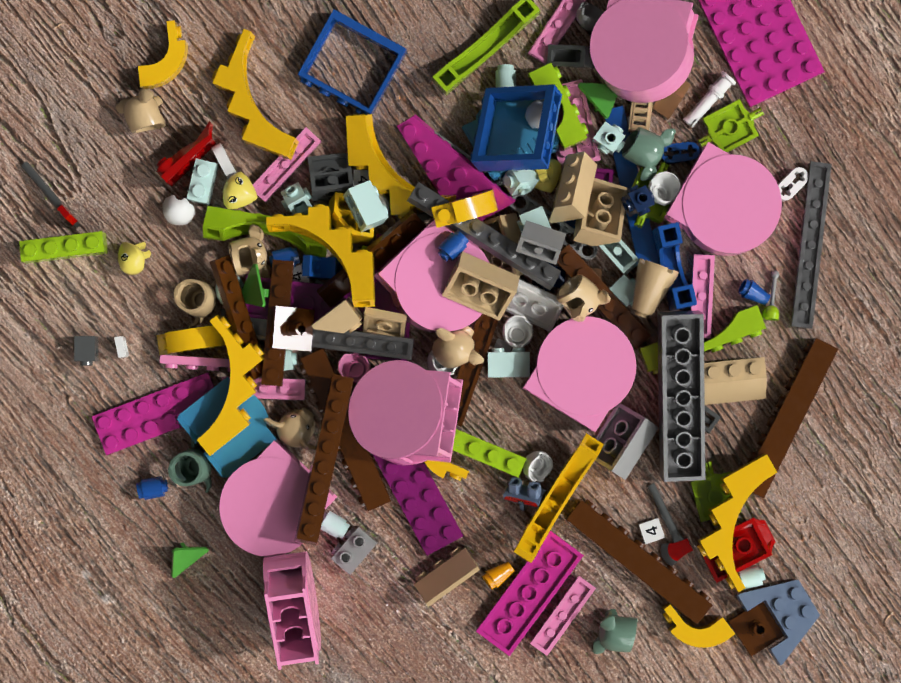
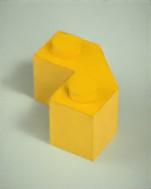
(342, 217)

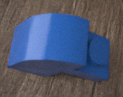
(320, 267)

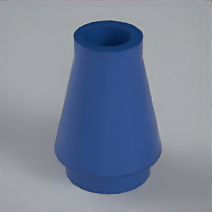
(752, 291)

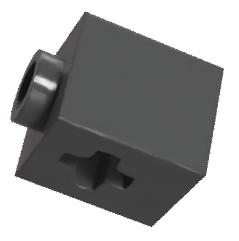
(86, 350)

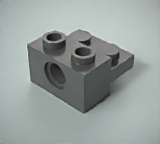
(329, 175)

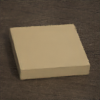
(384, 322)

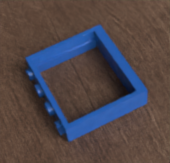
(365, 32)
(545, 135)

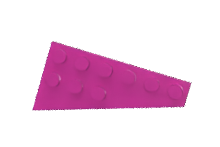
(445, 167)

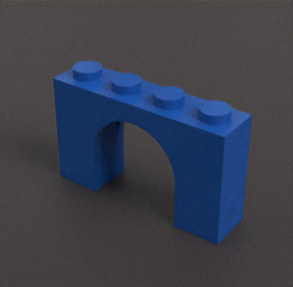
(667, 244)

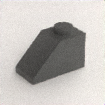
(570, 56)

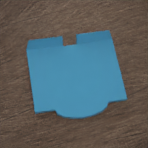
(509, 132)
(244, 445)

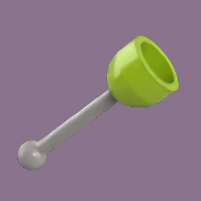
(771, 312)

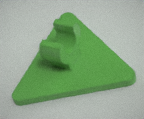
(599, 96)
(252, 289)
(185, 557)

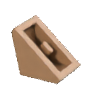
(669, 104)

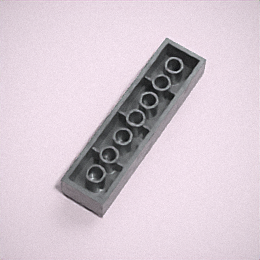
(681, 395)

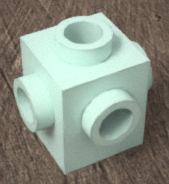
(615, 133)
(296, 199)

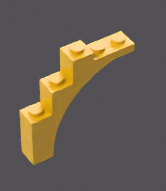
(234, 80)
(366, 154)
(317, 226)
(232, 419)
(739, 486)
(557, 497)

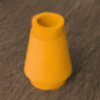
(497, 575)

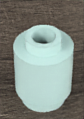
(505, 76)
(334, 525)
(752, 577)

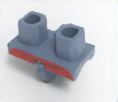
(524, 495)

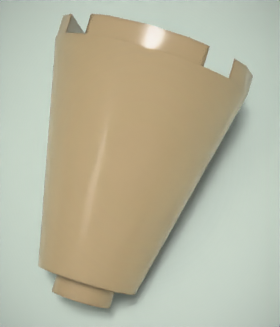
(651, 286)

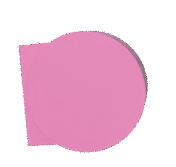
(644, 47)
(726, 203)
(418, 279)
(583, 370)
(406, 412)
(265, 501)
(292, 608)

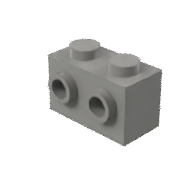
(541, 242)
(354, 550)

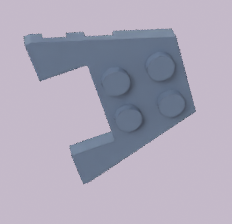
(790, 609)

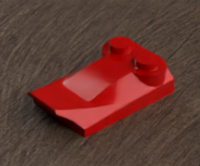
(180, 163)
(750, 545)

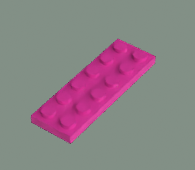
(148, 415)
(529, 594)

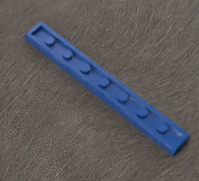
(627, 171)

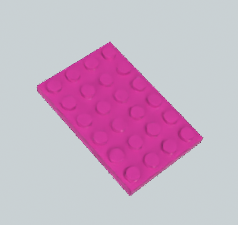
(762, 45)

